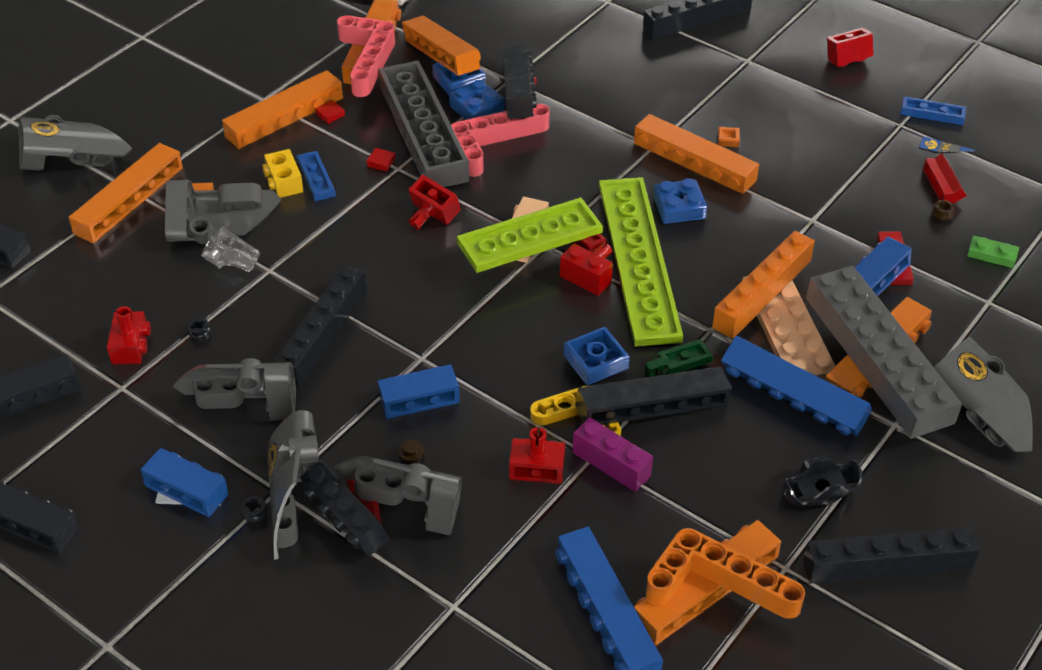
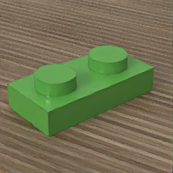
(993, 251)

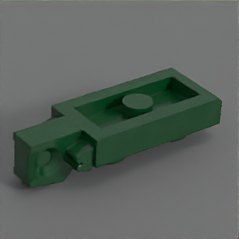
(679, 359)

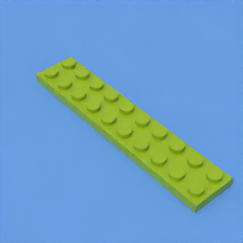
(640, 263)

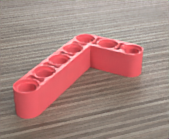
(378, 40)
(494, 129)

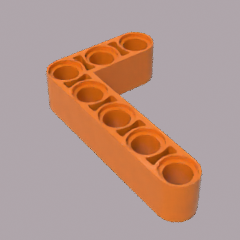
(726, 567)

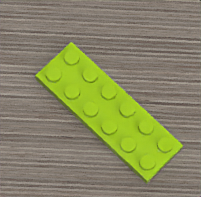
(529, 234)

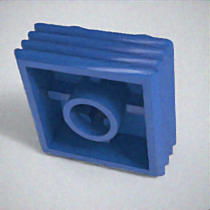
(451, 82)
(476, 100)
(680, 201)
(596, 355)

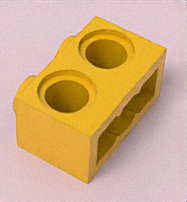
(282, 173)

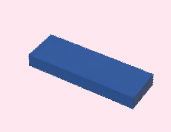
(933, 110)
(315, 176)

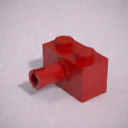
(850, 47)
(432, 201)
(587, 268)
(128, 336)
(537, 459)

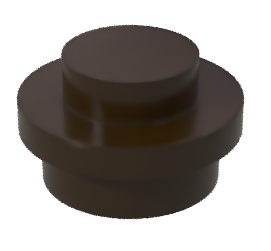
(943, 210)
(411, 451)

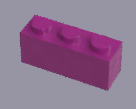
(612, 454)

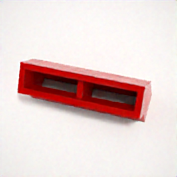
(943, 179)

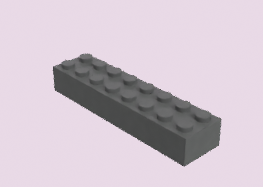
(423, 124)
(883, 352)

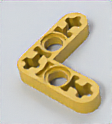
(550, 416)

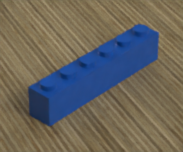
(797, 386)
(607, 602)

